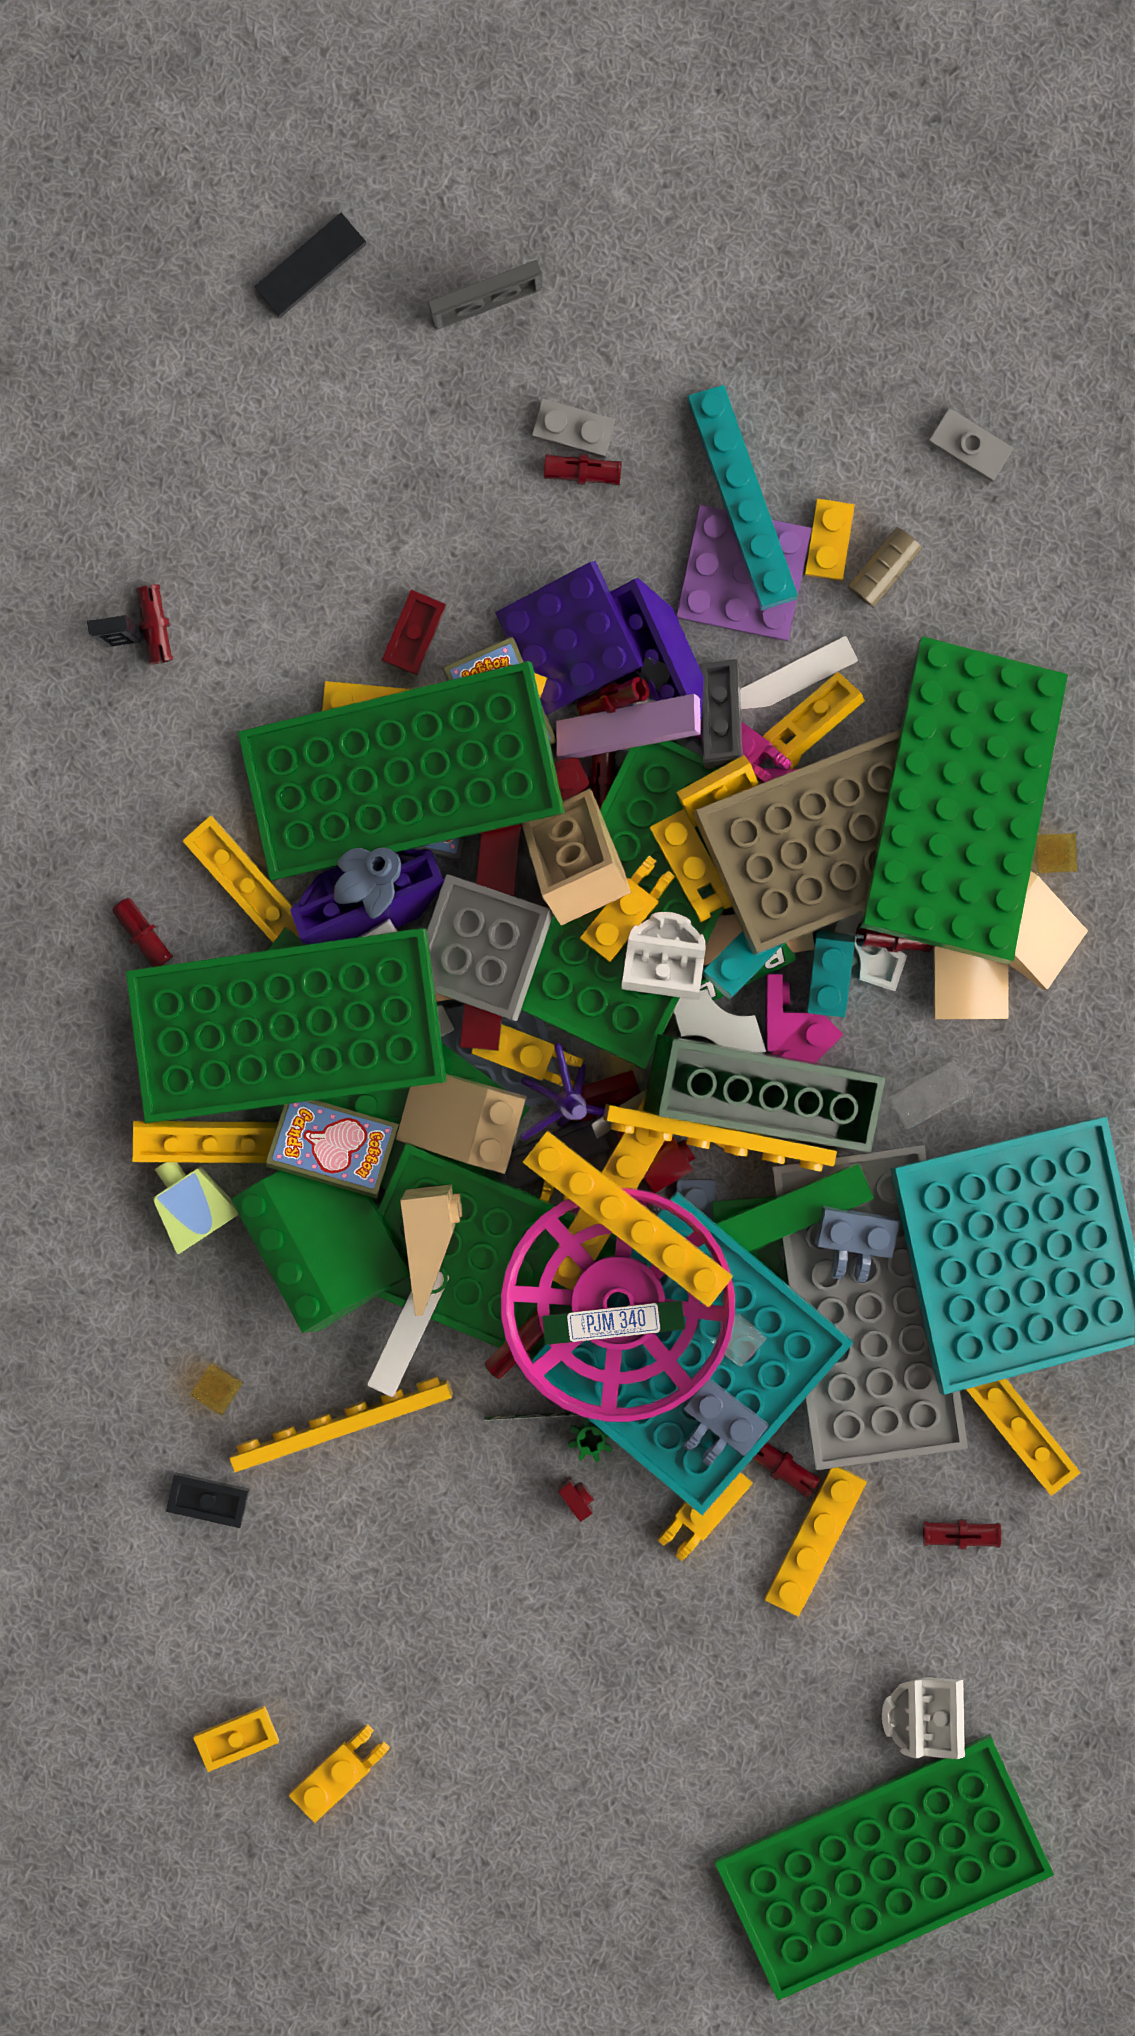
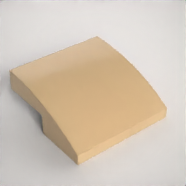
(968, 986)

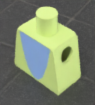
(191, 1205)

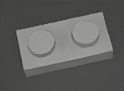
(573, 428)

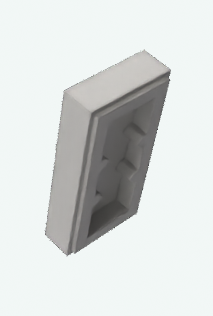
(970, 445)

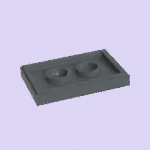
(486, 295)

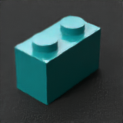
(831, 973)

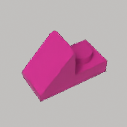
(779, 1024)

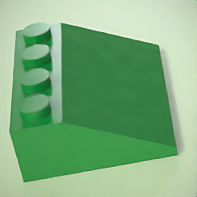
(320, 1246)

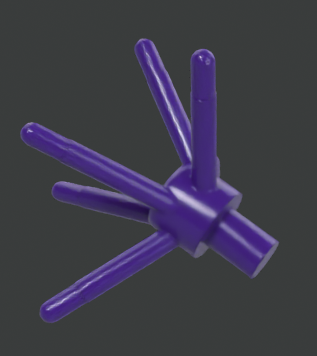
(568, 1102)

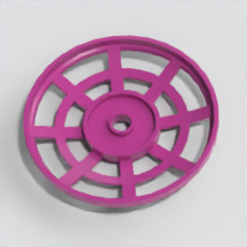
(591, 1292)

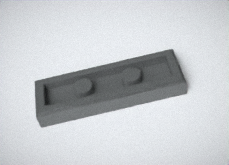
(721, 713)

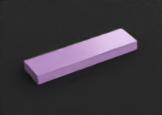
(628, 727)

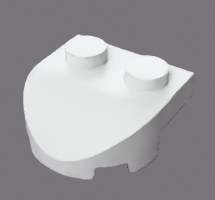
(665, 957)
(926, 1718)

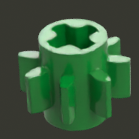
(584, 1446)

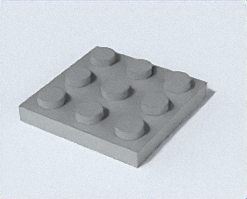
(485, 946)

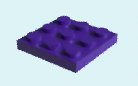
(572, 636)

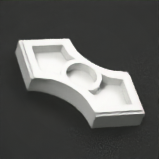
(876, 963)
(709, 1021)

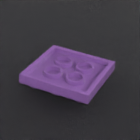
(718, 585)

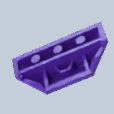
(660, 638)
(324, 920)

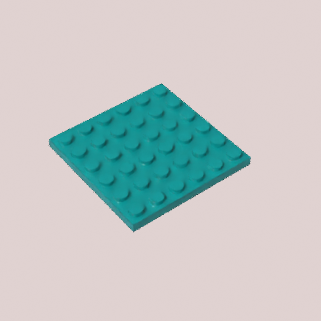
(1020, 1253)
(771, 1382)

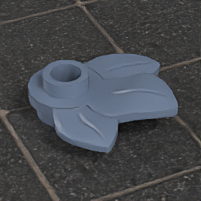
(364, 882)

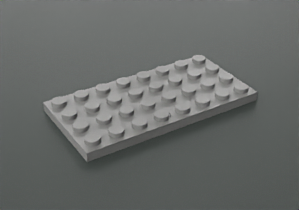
(884, 1389)

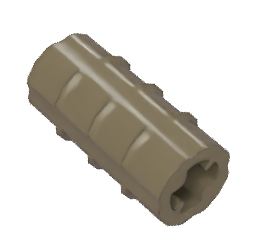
(885, 567)

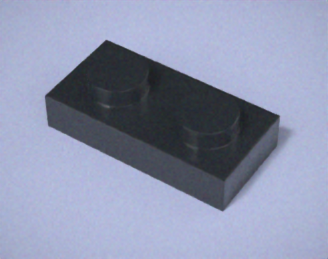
(207, 1500)

